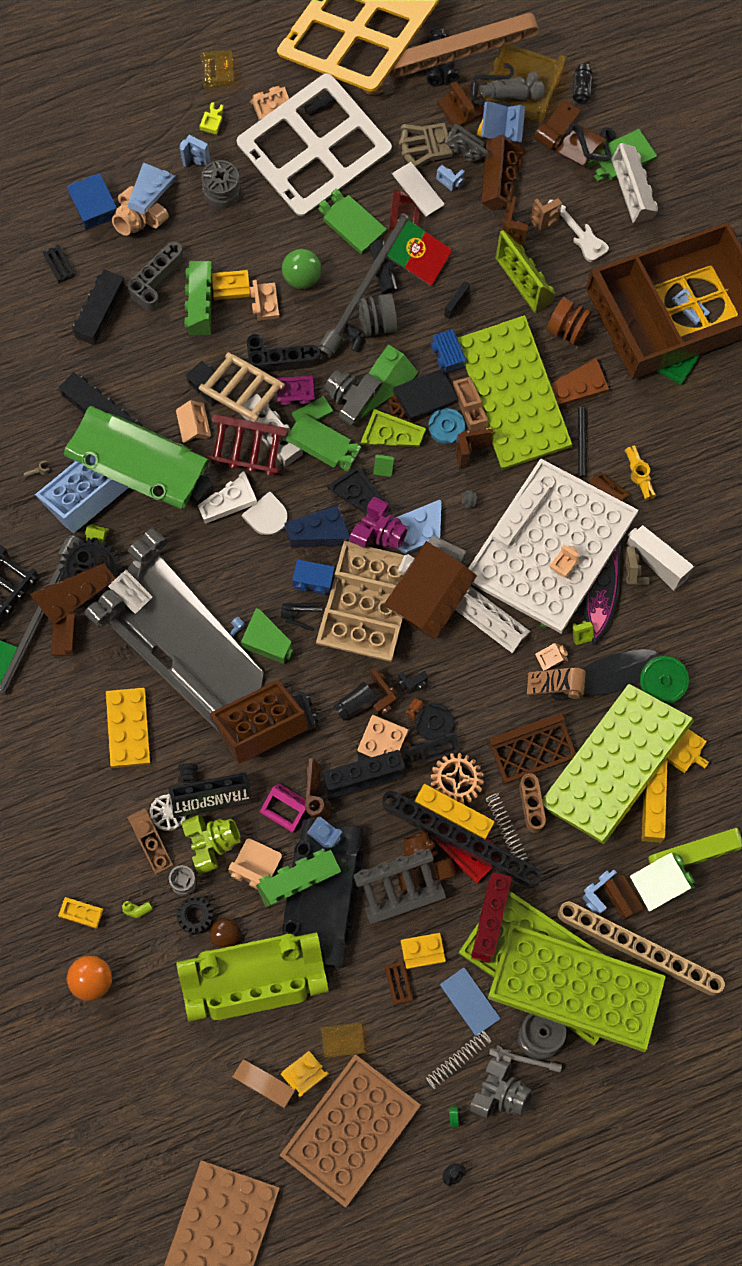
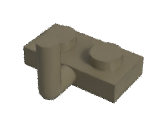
(634, 569)

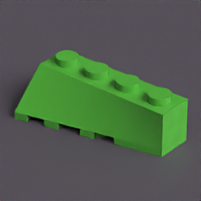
(200, 297)
(297, 878)

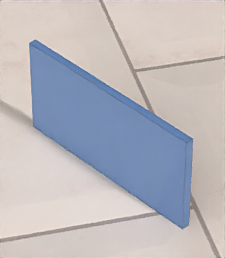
(470, 1001)

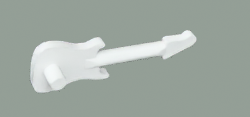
(591, 246)

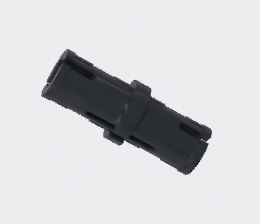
(319, 103)

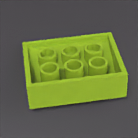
(523, 273)

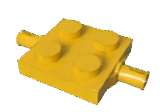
(688, 752)

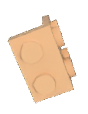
(254, 863)

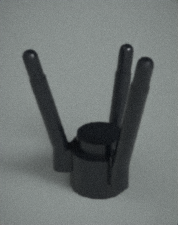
(291, 610)

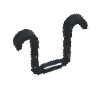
(474, 85)
(593, 156)

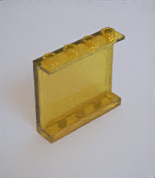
(524, 62)

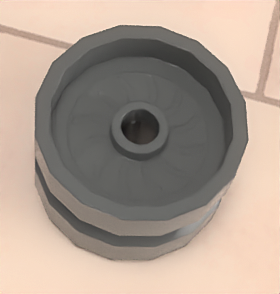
(535, 1044)

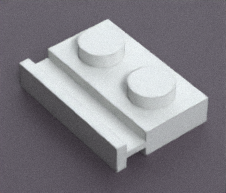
(130, 591)

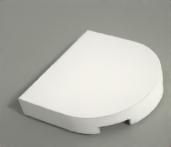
(267, 515)

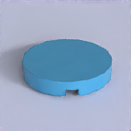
(446, 425)

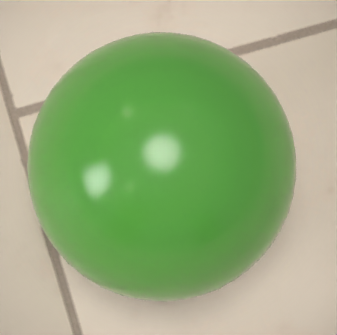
(301, 269)

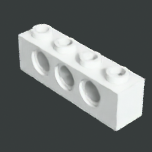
(286, 453)

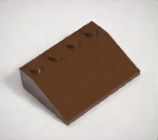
(430, 590)
(259, 721)

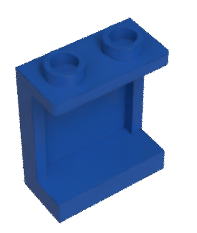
(92, 201)

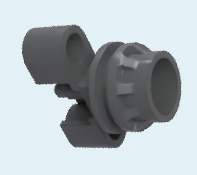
(343, 387)
(512, 1096)

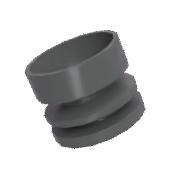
(220, 184)
(378, 314)

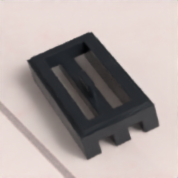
(52, 252)
(456, 300)

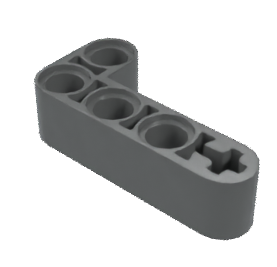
(171, 256)

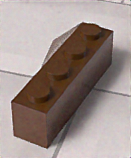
(500, 171)

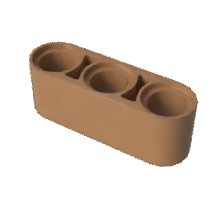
(534, 794)

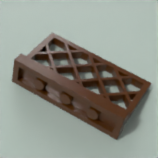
(526, 731)

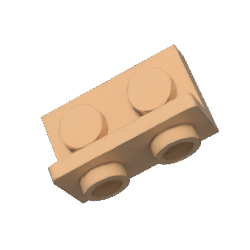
(269, 102)
(265, 301)

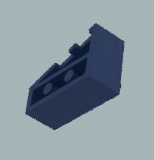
(317, 529)

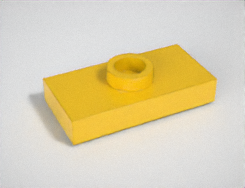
(80, 913)

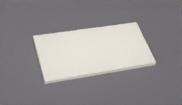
(418, 189)

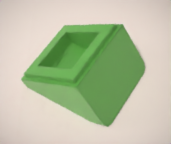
(383, 465)

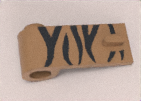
(566, 680)

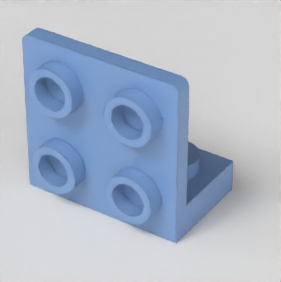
(503, 120)

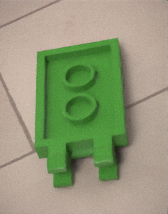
(634, 139)
(351, 221)
(322, 442)

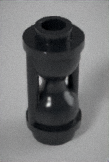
(583, 75)

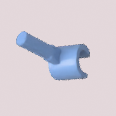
(238, 624)

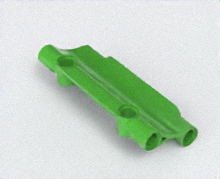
(136, 457)

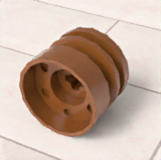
(569, 321)

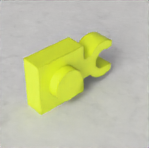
(212, 120)

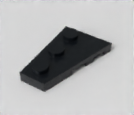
(355, 489)

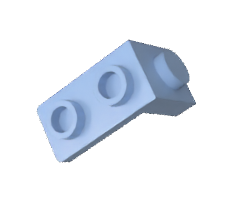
(593, 903)

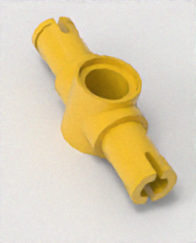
(643, 481)

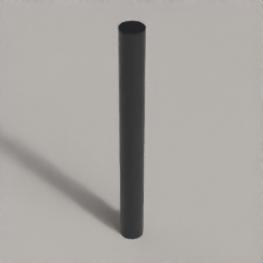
(581, 443)

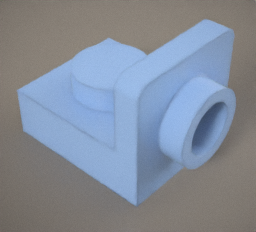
(448, 178)

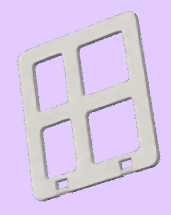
(317, 147)

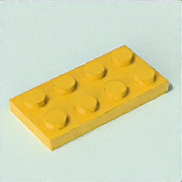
(128, 727)

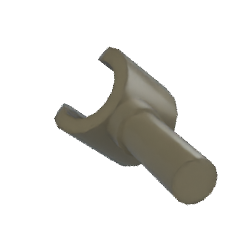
(38, 470)

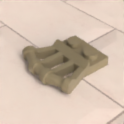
(433, 136)

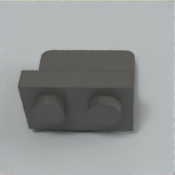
(465, 143)

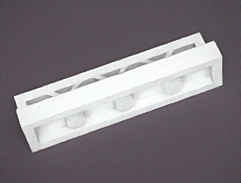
(490, 621)

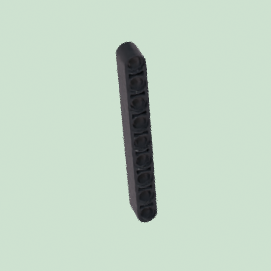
(467, 847)

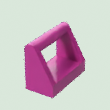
(291, 799)

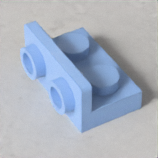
(194, 150)

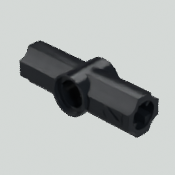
(386, 270)

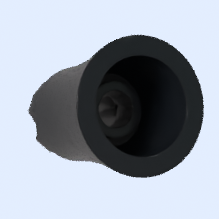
(355, 702)

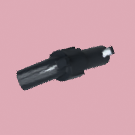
(354, 335)

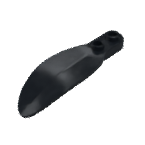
(613, 673)

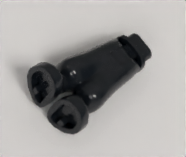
(450, 74)

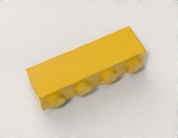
(655, 807)
(454, 811)

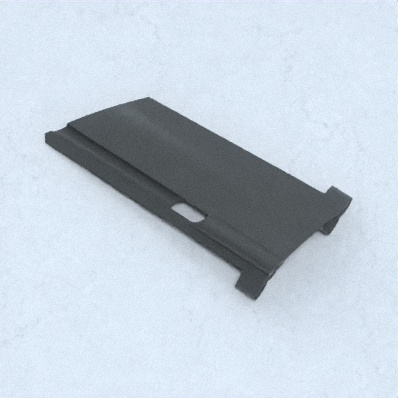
(207, 660)

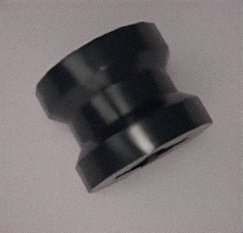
(187, 773)

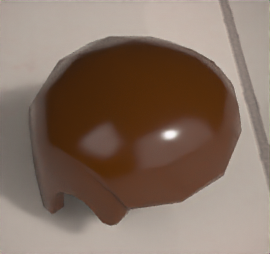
(224, 933)

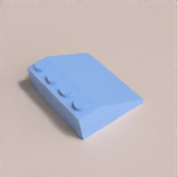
(79, 494)

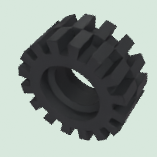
(186, 906)

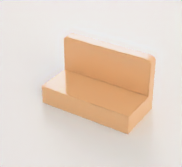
(193, 421)

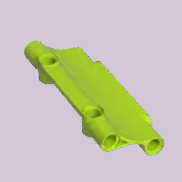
(252, 977)

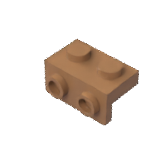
(545, 215)

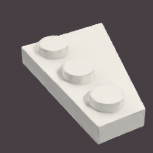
(233, 498)

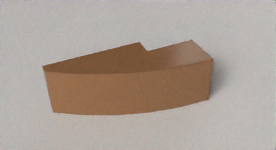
(470, 404)
(264, 1083)

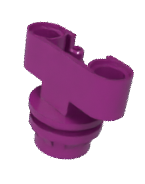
(387, 530)

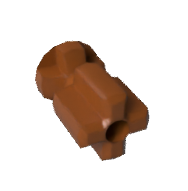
(415, 706)

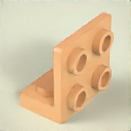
(382, 737)

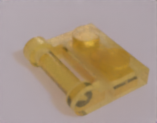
(223, 66)

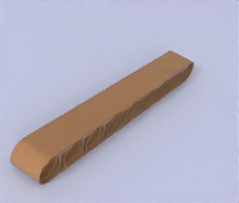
(465, 44)

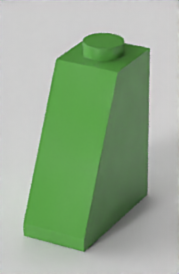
(266, 639)

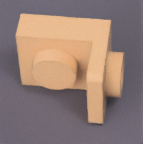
(552, 656)

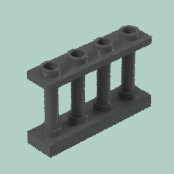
(413, 899)

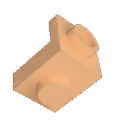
(565, 561)

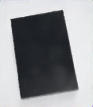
(425, 394)

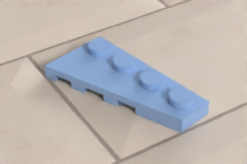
(149, 187)

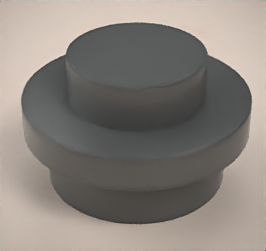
(469, 499)

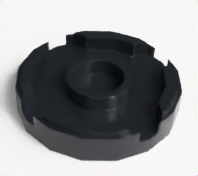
(434, 721)

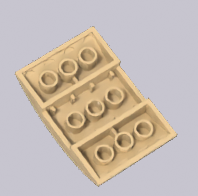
(356, 608)

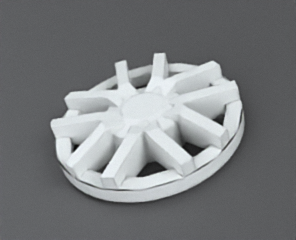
(165, 813)

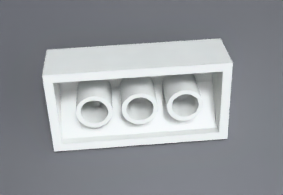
(634, 183)

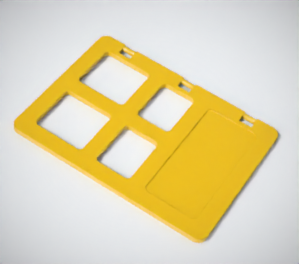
(413, 10)

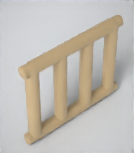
(238, 406)

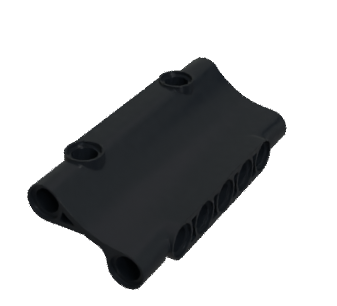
(331, 903)

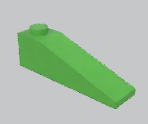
(392, 370)

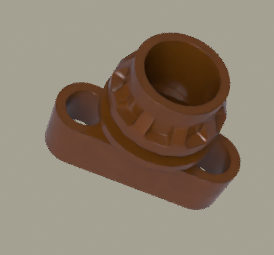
(439, 868)

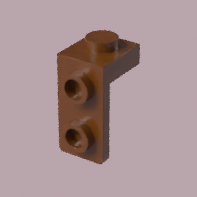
(385, 705)

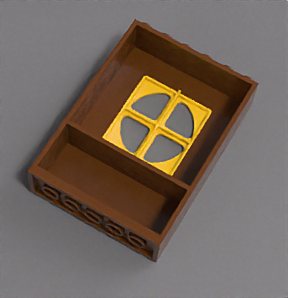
(639, 287)

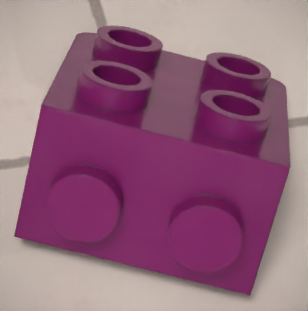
(296, 388)

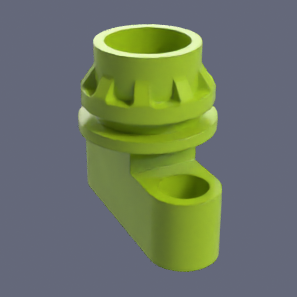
(218, 836)

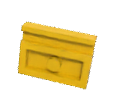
(230, 285)
(423, 951)
(304, 1073)

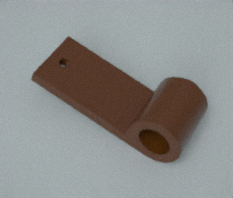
(552, 133)
(315, 805)

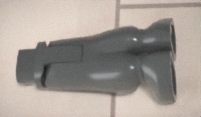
(515, 88)

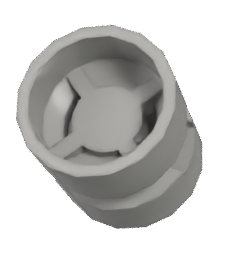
(182, 880)

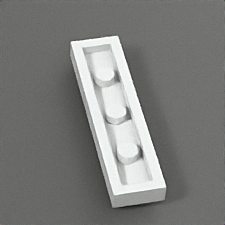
(520, 513)

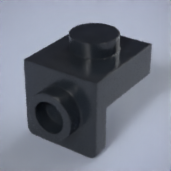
(417, 682)

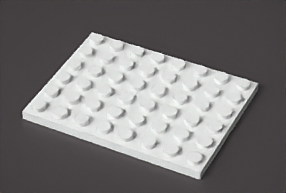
(568, 515)

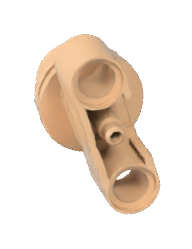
(131, 221)

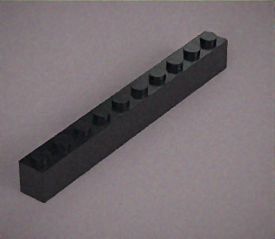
(83, 395)

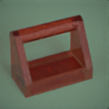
(402, 197)

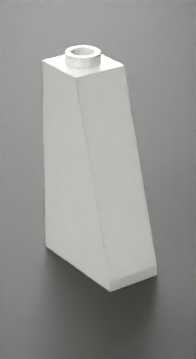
(660, 557)

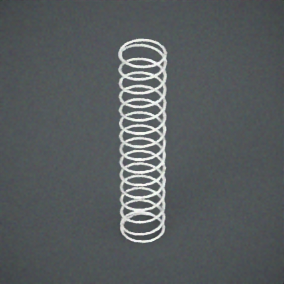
(502, 824)
(431, 1083)

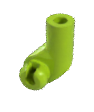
(136, 911)

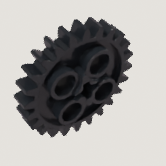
(93, 551)

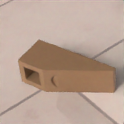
(150, 841)

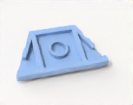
(421, 525)

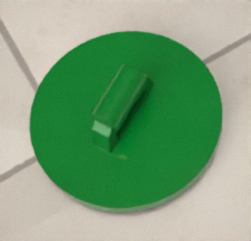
(664, 679)

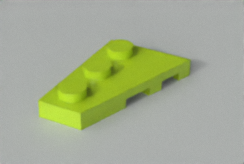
(392, 431)

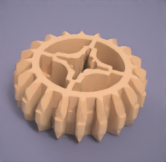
(464, 779)

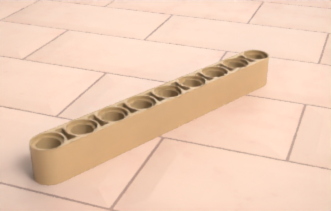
(650, 948)

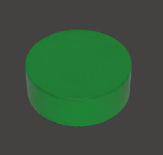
(454, 1117)

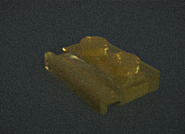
(342, 1040)

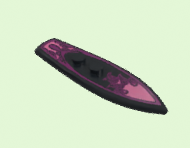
(602, 597)

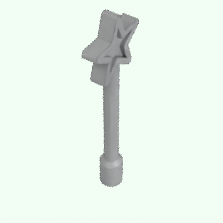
(506, 1055)

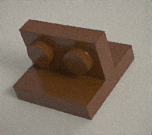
(458, 106)

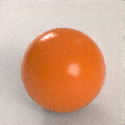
(89, 978)

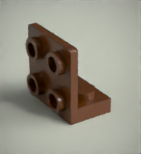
(517, 229)
(469, 441)

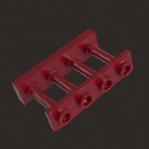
(259, 430)
(491, 917)

